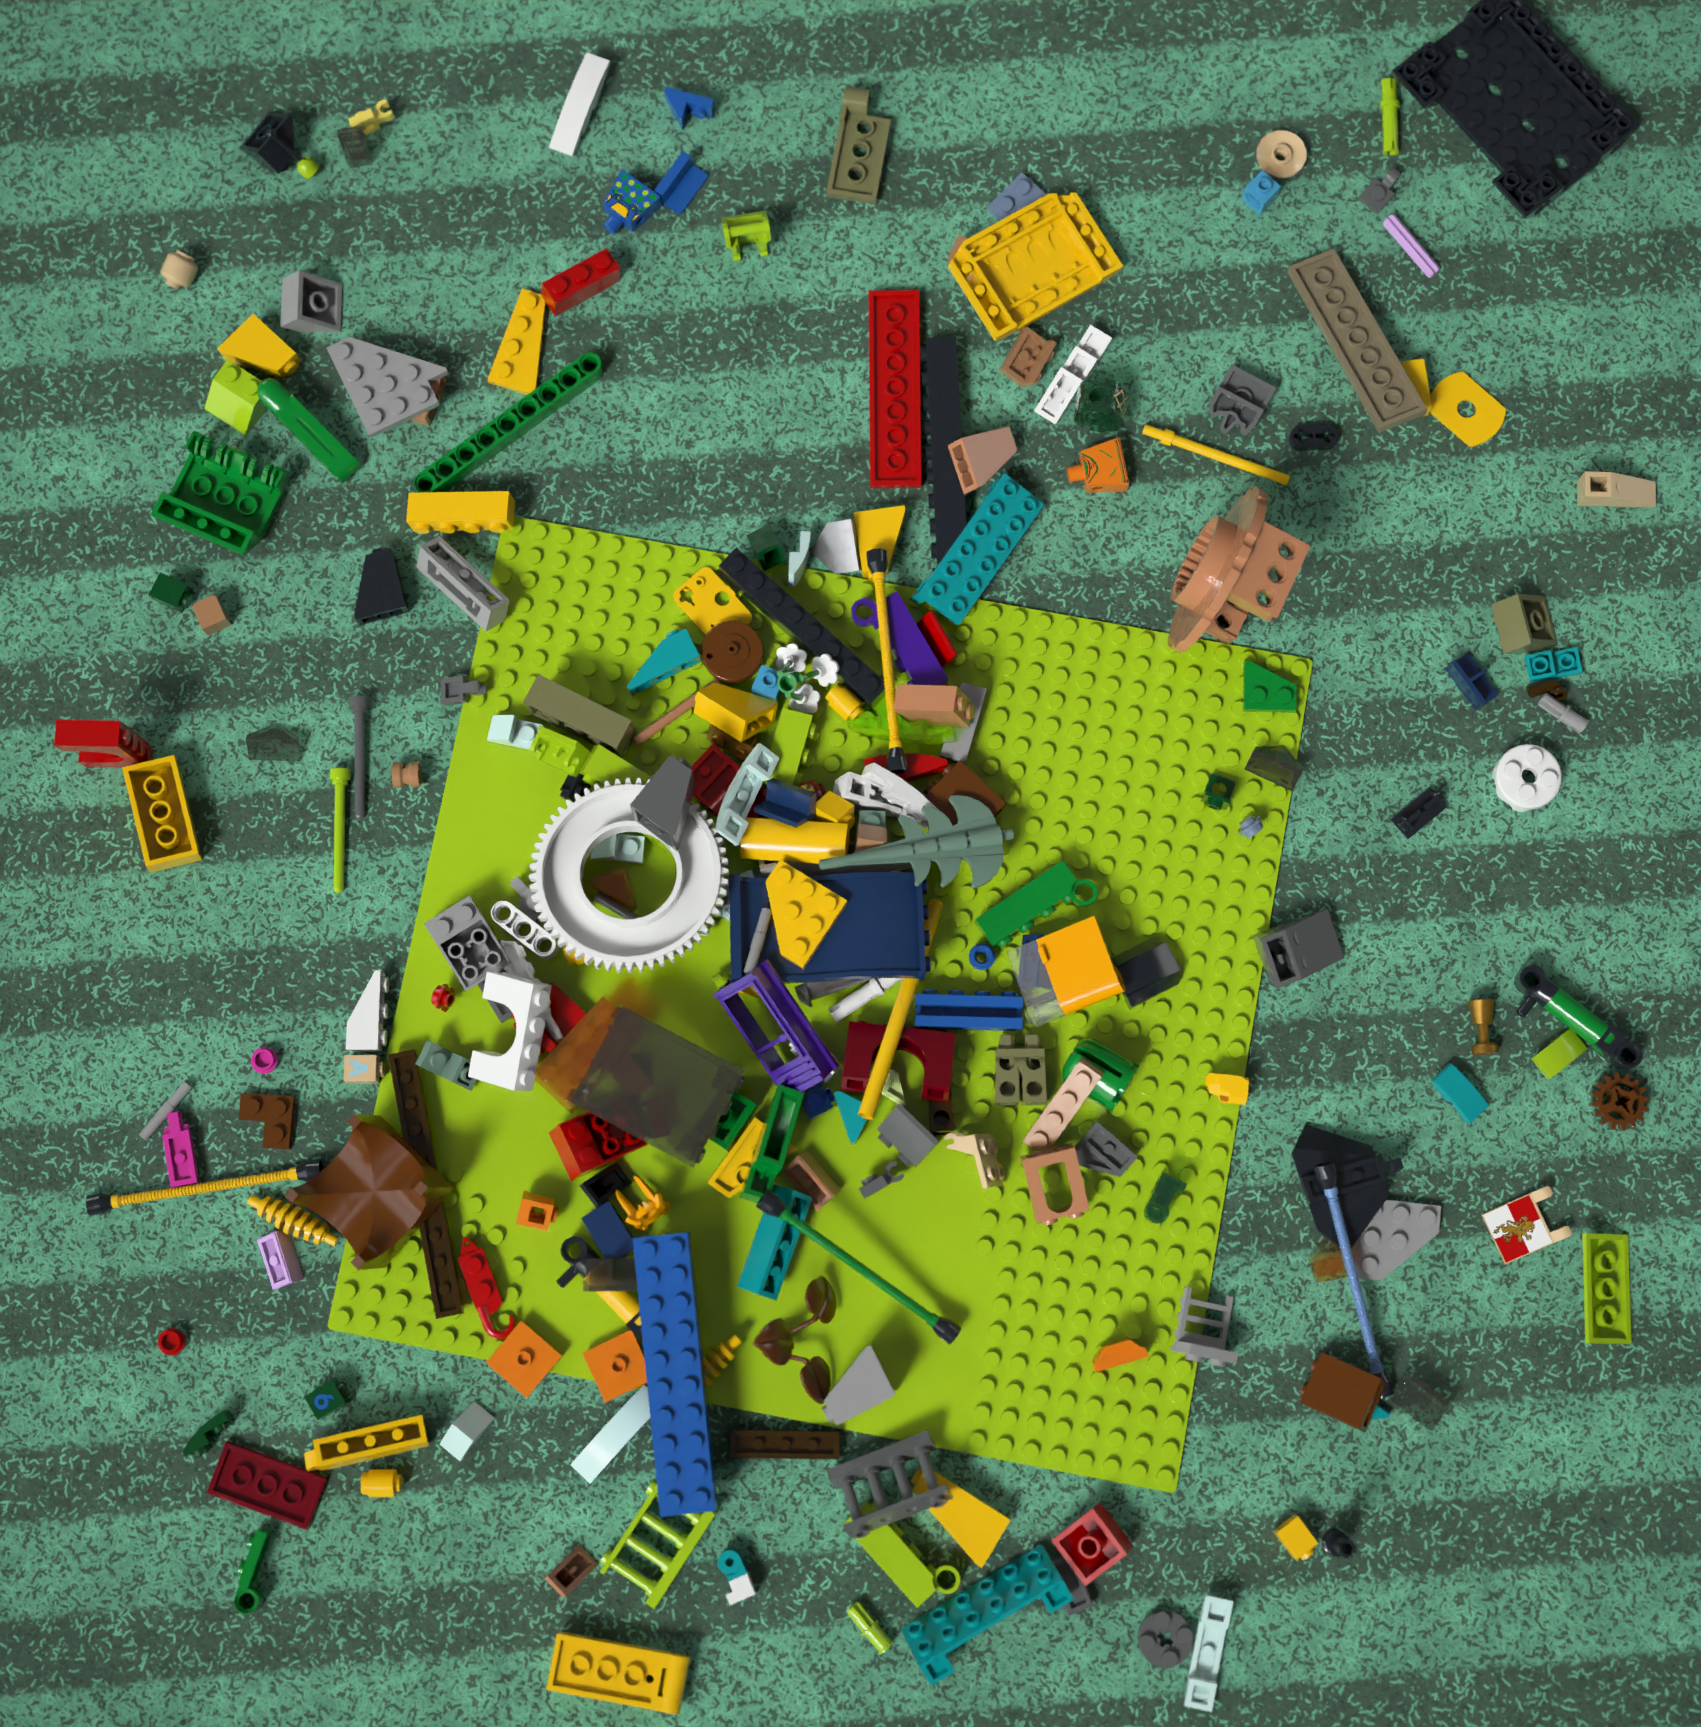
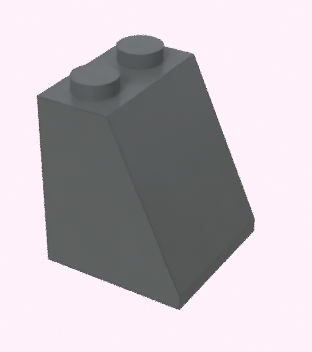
(666, 801)

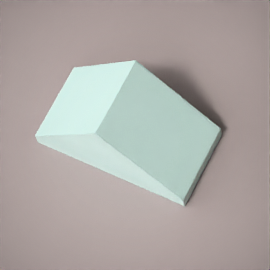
(466, 1430)

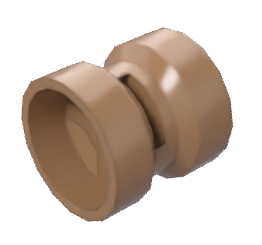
(406, 774)

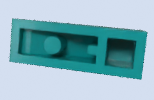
(668, 659)

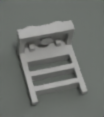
(1202, 1346)

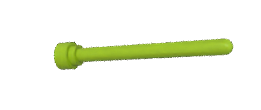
(339, 779)

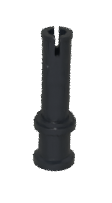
(1338, 1544)

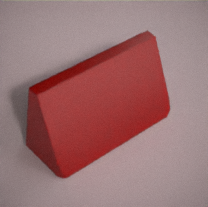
(937, 639)

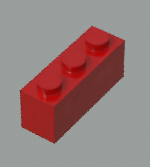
(580, 282)

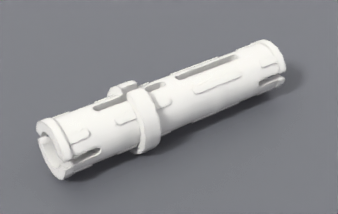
(861, 996)

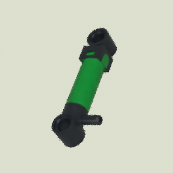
(1603, 1038)

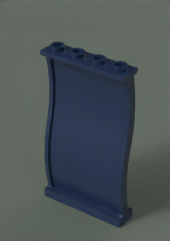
(873, 937)

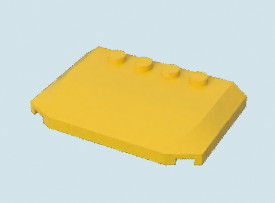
(1033, 263)

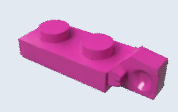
(179, 1152)

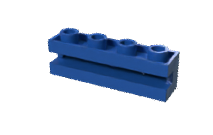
(968, 1011)

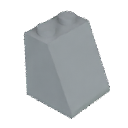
(858, 1389)

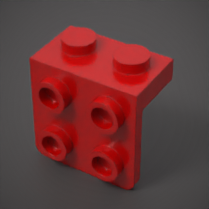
(565, 1014)

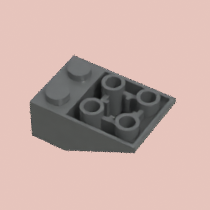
(1298, 948)

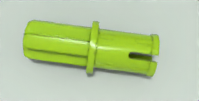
(869, 1627)

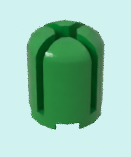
(1116, 1069)

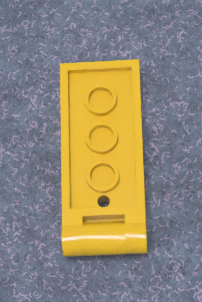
(618, 1672)

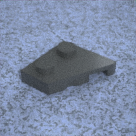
(1104, 1151)

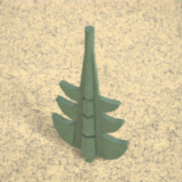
(972, 839)

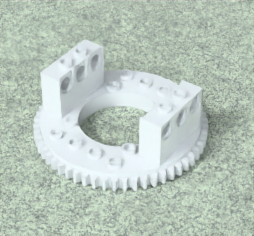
(611, 939)

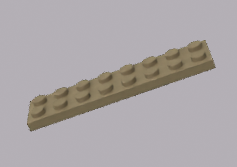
(1356, 340)

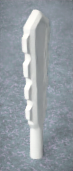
(525, 969)

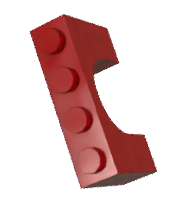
(102, 743)

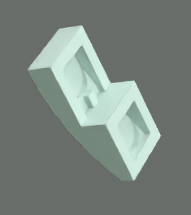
(799, 560)

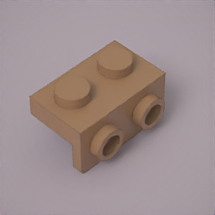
(1027, 358)

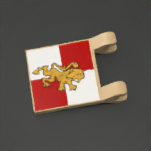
(1520, 1228)

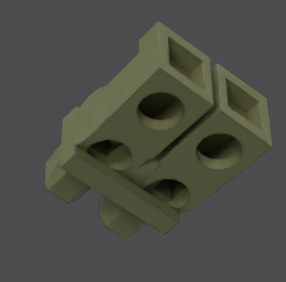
(1023, 1064)

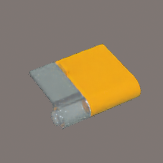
(1065, 972)

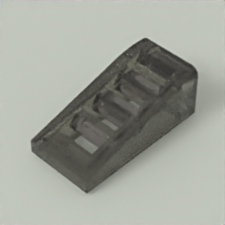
(355, 146)

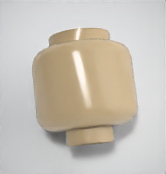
(179, 270)

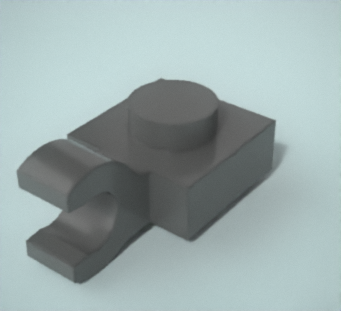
(1378, 193)
(458, 688)
(873, 1184)

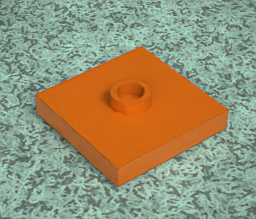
(524, 1359)
(617, 1365)

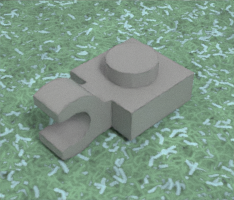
(526, 901)

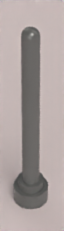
(359, 708)

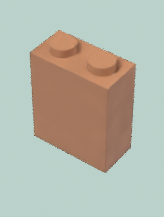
(935, 704)

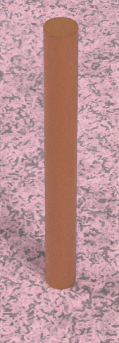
(667, 718)

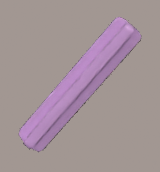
(1411, 246)

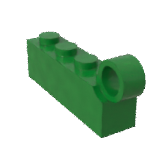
(1031, 902)

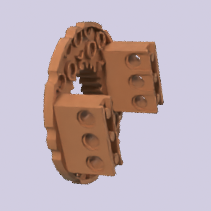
(1233, 565)

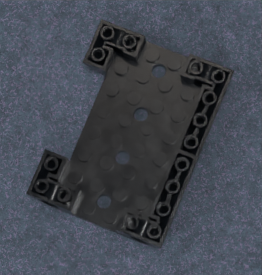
(1537, 85)

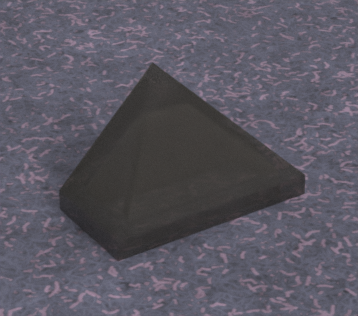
(273, 744)
(1275, 765)

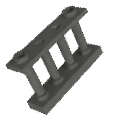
(871, 1465)

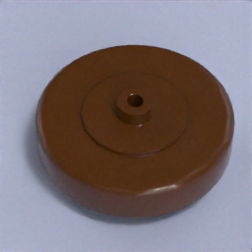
(732, 652)

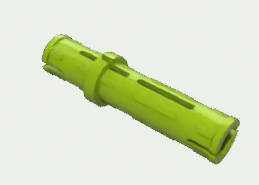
(1389, 116)

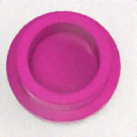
(264, 1060)

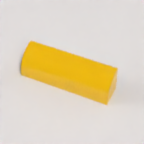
(807, 843)

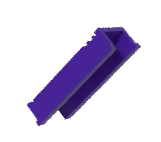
(814, 1060)

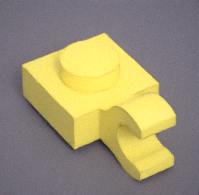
(371, 120)

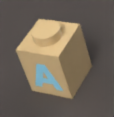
(363, 1069)

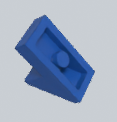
(683, 103)

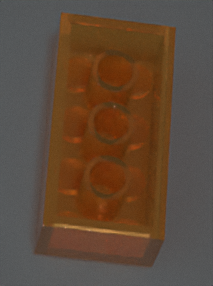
(574, 1054)

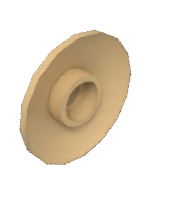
(1283, 144)

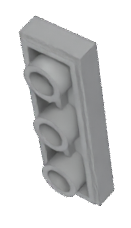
(959, 750)

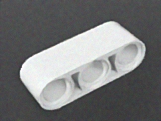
(513, 925)

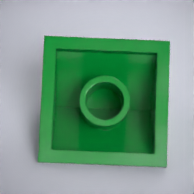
(734, 1121)

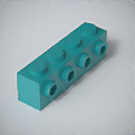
(773, 1247)

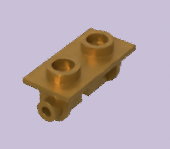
(739, 749)

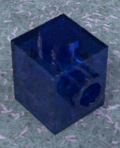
(817, 1102)

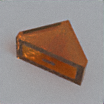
(615, 885)

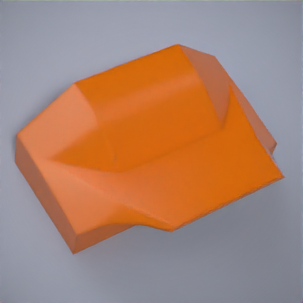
(1118, 1354)

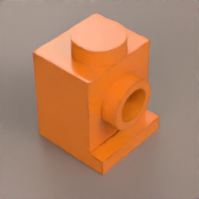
(529, 1217)

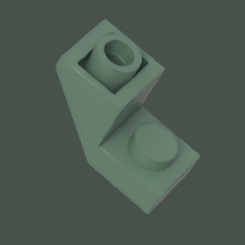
(446, 1064)

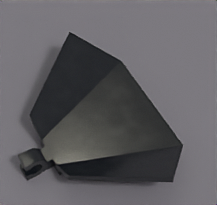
(1359, 1183)

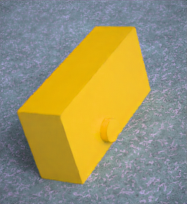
(161, 813)

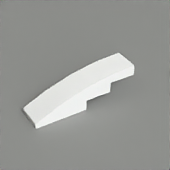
(579, 104)
(1069, 377)
(900, 793)

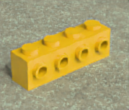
(460, 511)

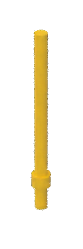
(1168, 437)

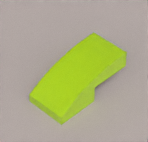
(1559, 1053)

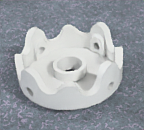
(1517, 792)

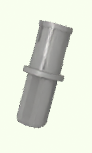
(1563, 713)

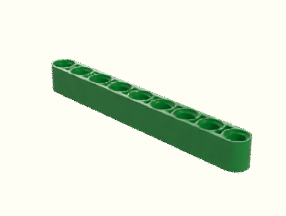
(514, 415)

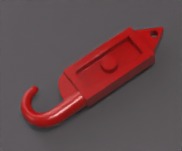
(483, 1287)

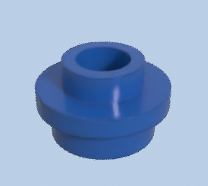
(981, 948)

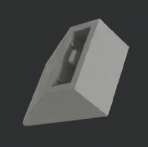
(467, 942)

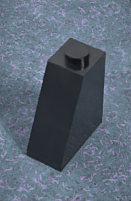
(380, 588)

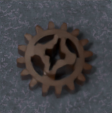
(1614, 1092)

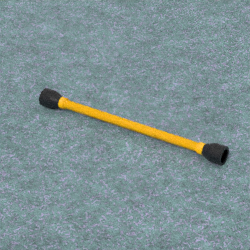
(877, 564)
(102, 1203)

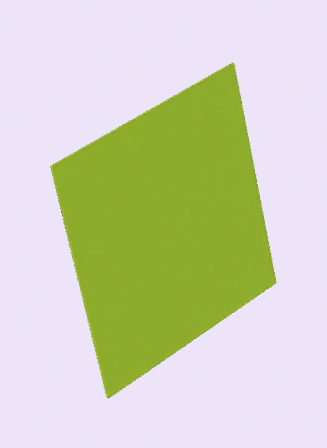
(1101, 764)

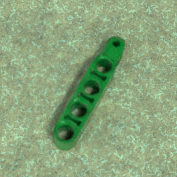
(307, 429)

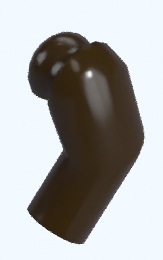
(1547, 686)

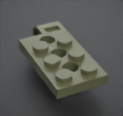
(852, 115)

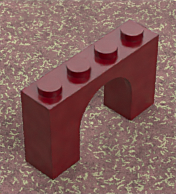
(931, 1048)

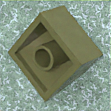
(1523, 624)

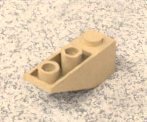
(1615, 490)

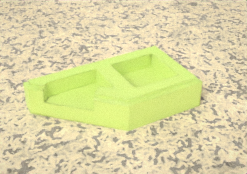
(892, 1087)

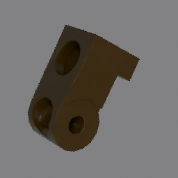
(941, 1117)

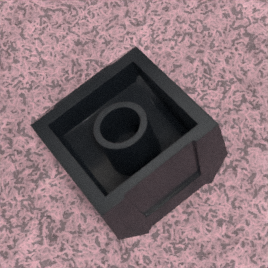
(1147, 971)

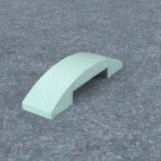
(743, 791)
(613, 1436)
(1207, 1652)

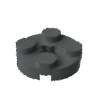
(1180, 1635)

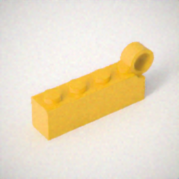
(367, 1444)

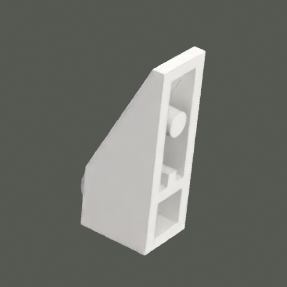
(864, 794)

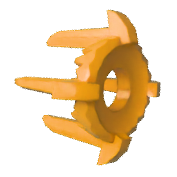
(648, 1212)

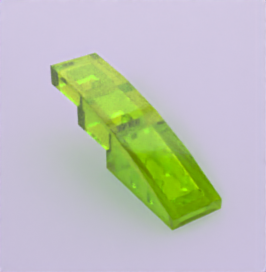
(910, 732)

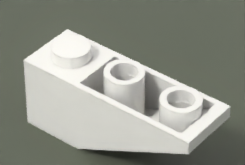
(366, 1022)

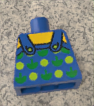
(629, 204)

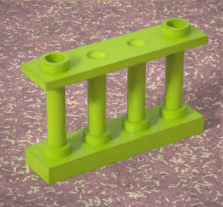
(669, 1566)

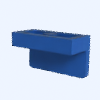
(680, 184)

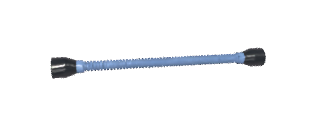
(1327, 1176)

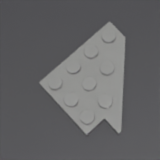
(385, 383)

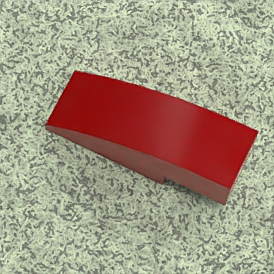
(918, 765)

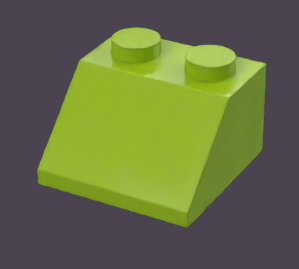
(235, 398)

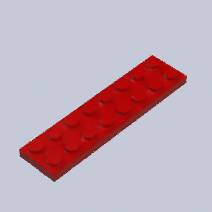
(894, 389)

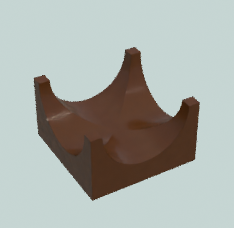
(374, 1191)

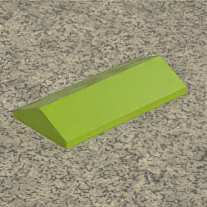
(1606, 1288)

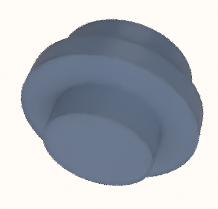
(1250, 826)

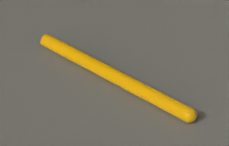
(896, 1025)

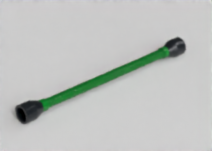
(943, 1327)

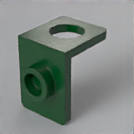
(1215, 801)

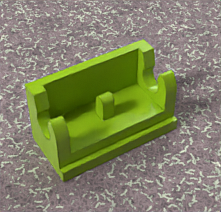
(559, 751)

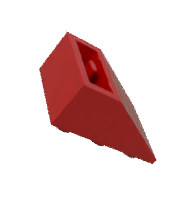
(590, 1144)

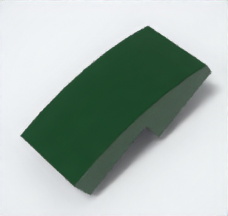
(202, 1438)

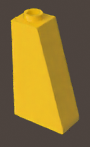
(966, 1518)

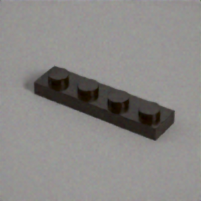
(785, 1444)

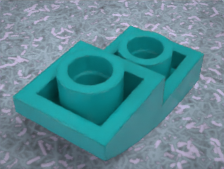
(1553, 664)
(1460, 1092)

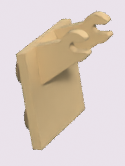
(984, 1150)

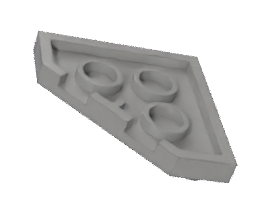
(1394, 1236)

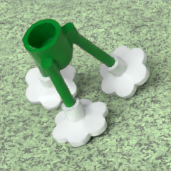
(790, 682)

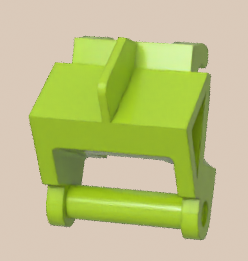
(746, 229)

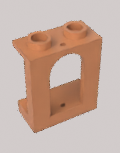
(1033, 1161)

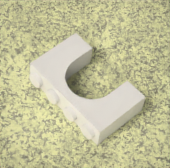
(529, 1006)

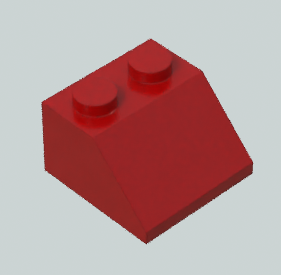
(1092, 1543)

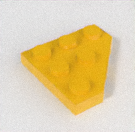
(801, 912)

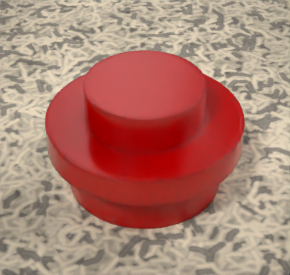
(171, 1341)

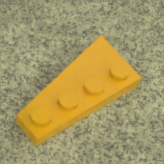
(519, 353)

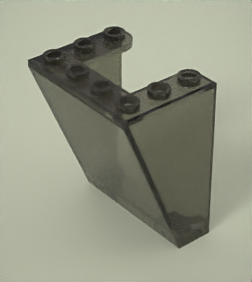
(657, 1086)

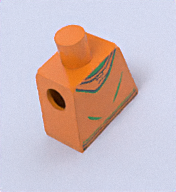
(1101, 468)

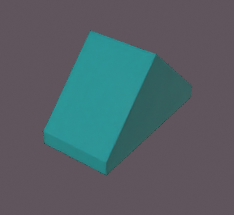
(849, 1111)

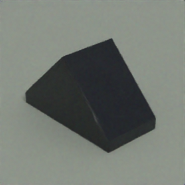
(604, 1184)

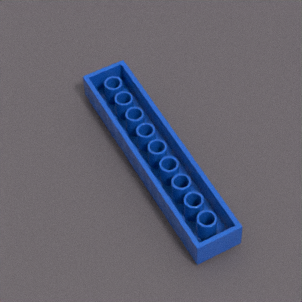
(675, 1374)

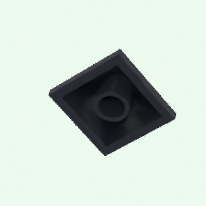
(268, 151)

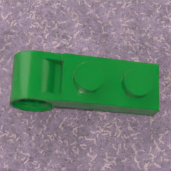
(249, 1570)

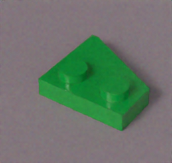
(1267, 691)

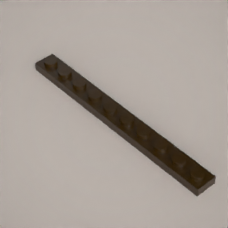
(435, 1229)

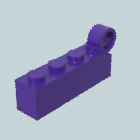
(906, 641)

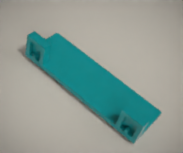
(979, 549)
(983, 1607)

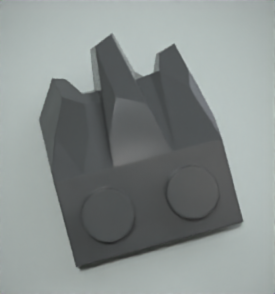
(1240, 400)

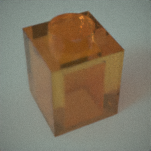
(1328, 1267)

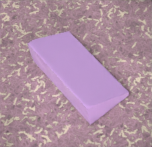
(280, 1259)

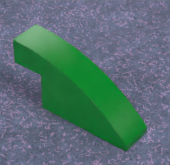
(772, 1143)

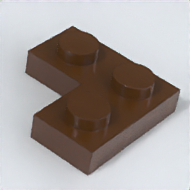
(276, 1112)

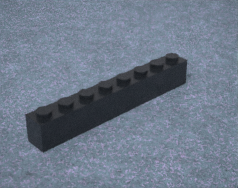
(801, 626)

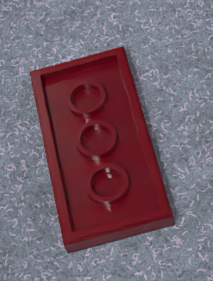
(267, 1485)

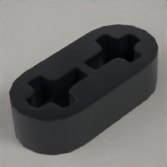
(1313, 443)

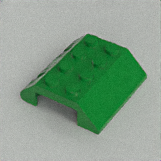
(222, 495)

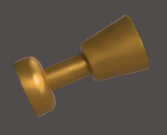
(1482, 1016)

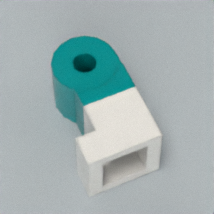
(733, 1565)

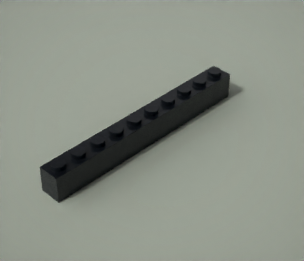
(944, 429)

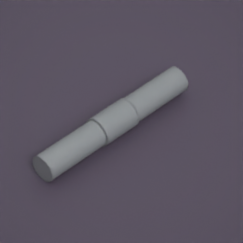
(758, 940)
(168, 1107)

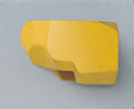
(1228, 1088)

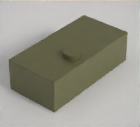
(579, 716)

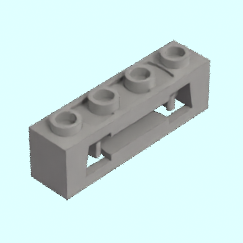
(462, 583)

